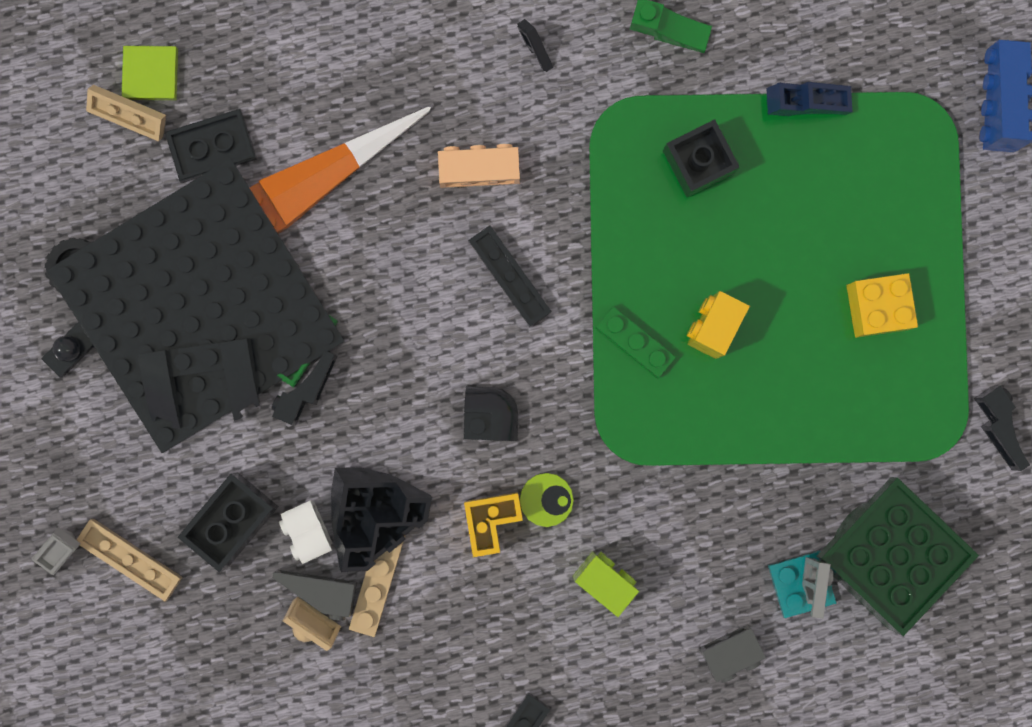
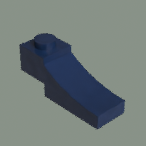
(808, 98)

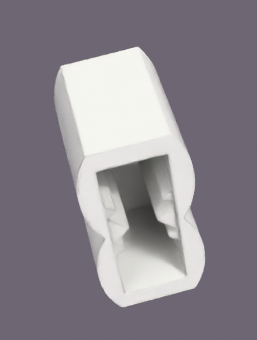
(306, 531)

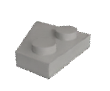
(815, 582)

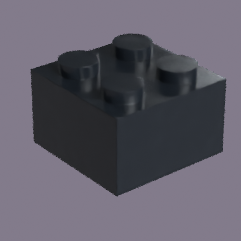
(700, 158)

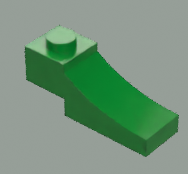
(669, 27)

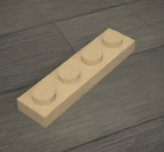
(129, 559)
(374, 593)

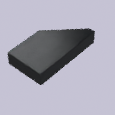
(534, 44)

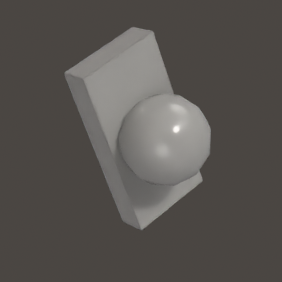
(56, 550)

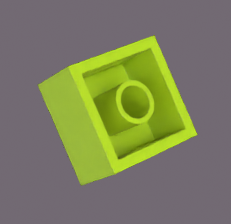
(605, 584)

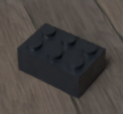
(228, 522)

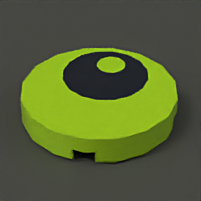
(546, 499)

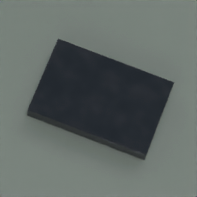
(209, 143)

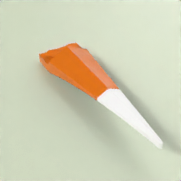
(300, 187)

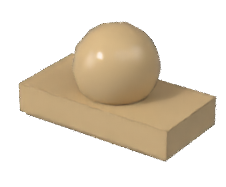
(310, 624)

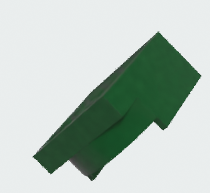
(896, 556)

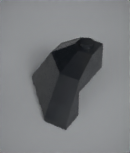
(372, 515)

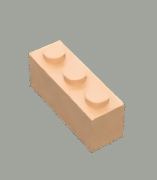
(478, 166)

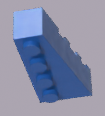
(1007, 97)

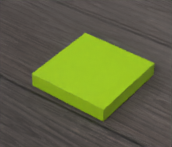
(149, 72)

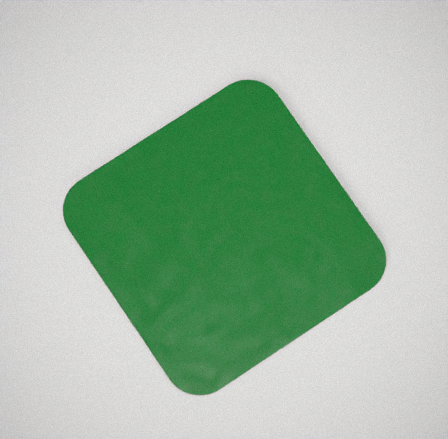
(785, 234)

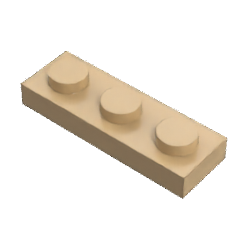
(125, 112)

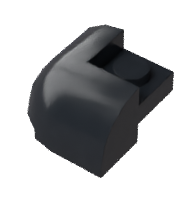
(490, 414)

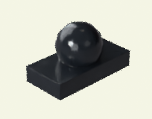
(68, 350)

